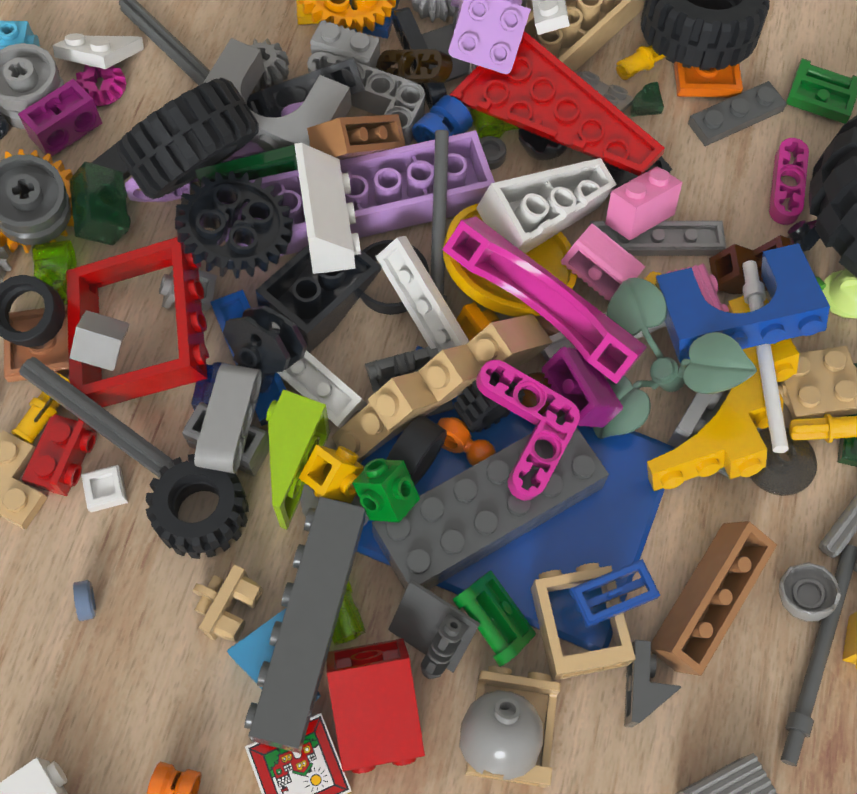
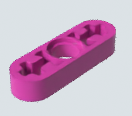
(781, 191)

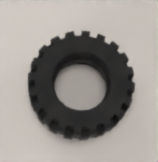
(704, 31)
(187, 135)

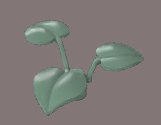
(713, 366)

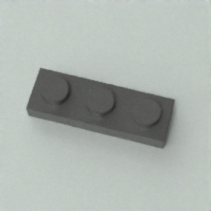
(736, 113)

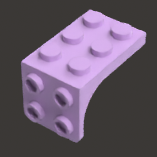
(488, 32)

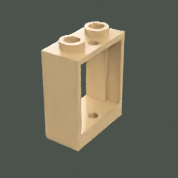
(587, 662)

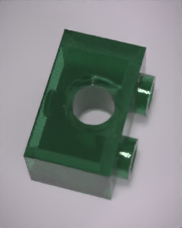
(99, 204)

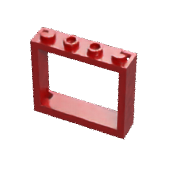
(191, 322)

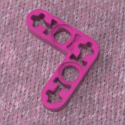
(545, 428)

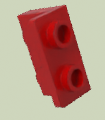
(59, 455)

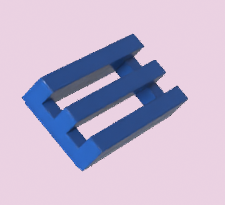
(584, 606)

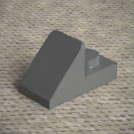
(642, 695)

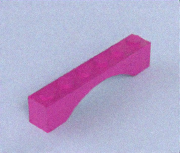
(589, 330)

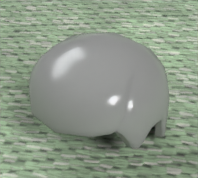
(809, 592)

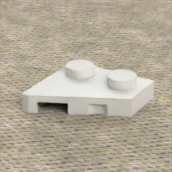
(97, 50)

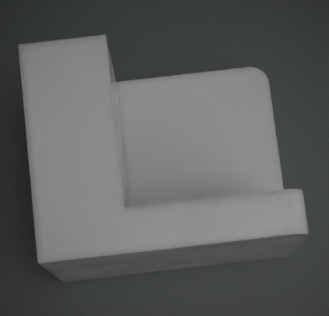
(98, 340)

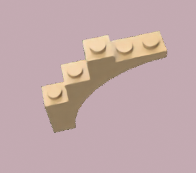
(439, 381)

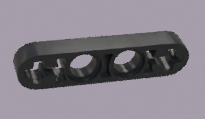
(411, 38)

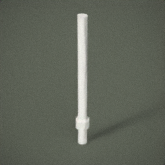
(755, 295)

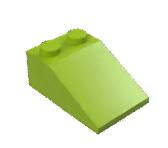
(294, 431)

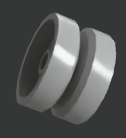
(25, 78)

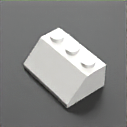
(326, 210)

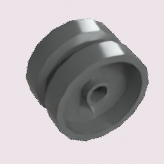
(32, 200)

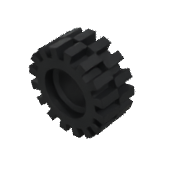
(480, 411)

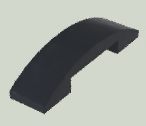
(274, 99)

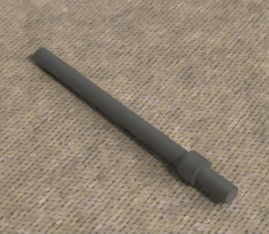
(439, 208)
(800, 722)

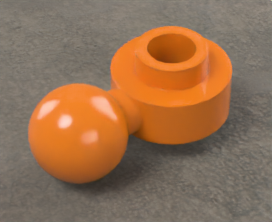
(459, 440)

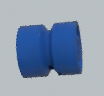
(447, 115)

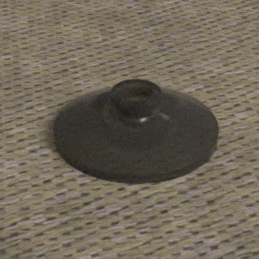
(784, 476)

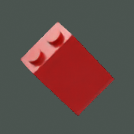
(374, 706)

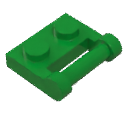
(823, 92)
(498, 616)

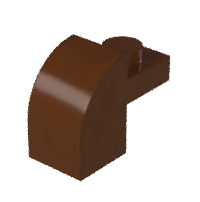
(728, 264)

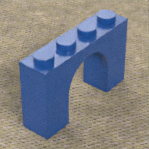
(794, 308)

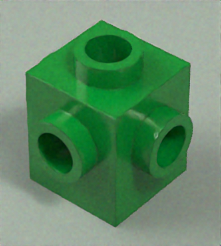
(386, 490)

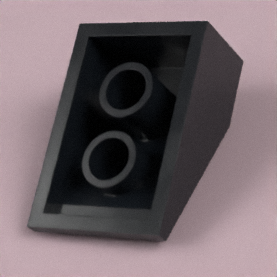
(316, 300)

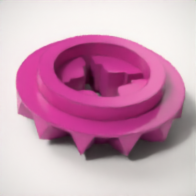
(112, 85)

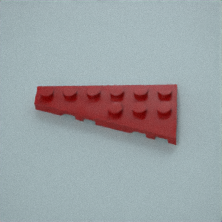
(560, 106)

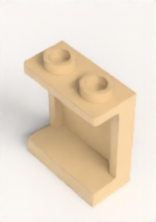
(543, 696)

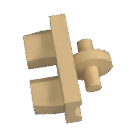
(219, 618)

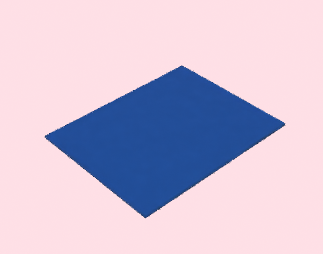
(600, 529)

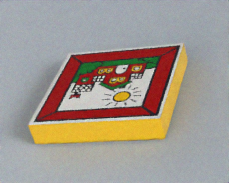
(311, 772)

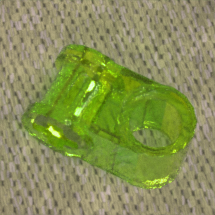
(52, 262)

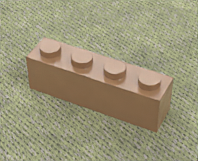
(712, 597)

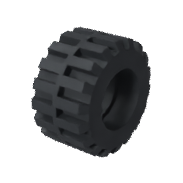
(199, 536)

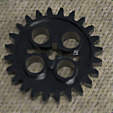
(206, 209)

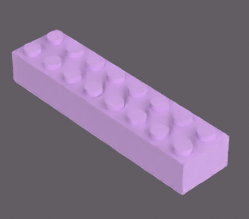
(394, 187)

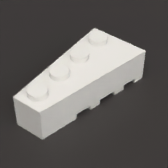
(545, 203)

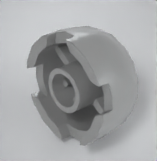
(501, 734)

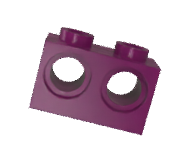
(60, 118)

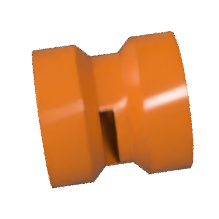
(170, 781)

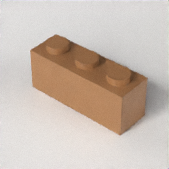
(357, 135)

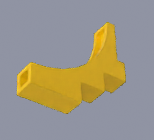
(732, 434)

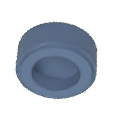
(84, 600)

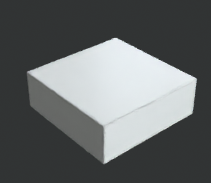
(104, 488)

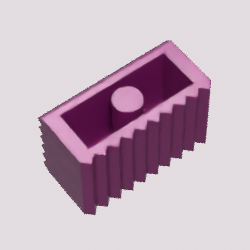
(583, 386)

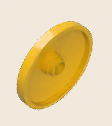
(494, 297)

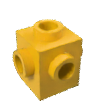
(332, 473)

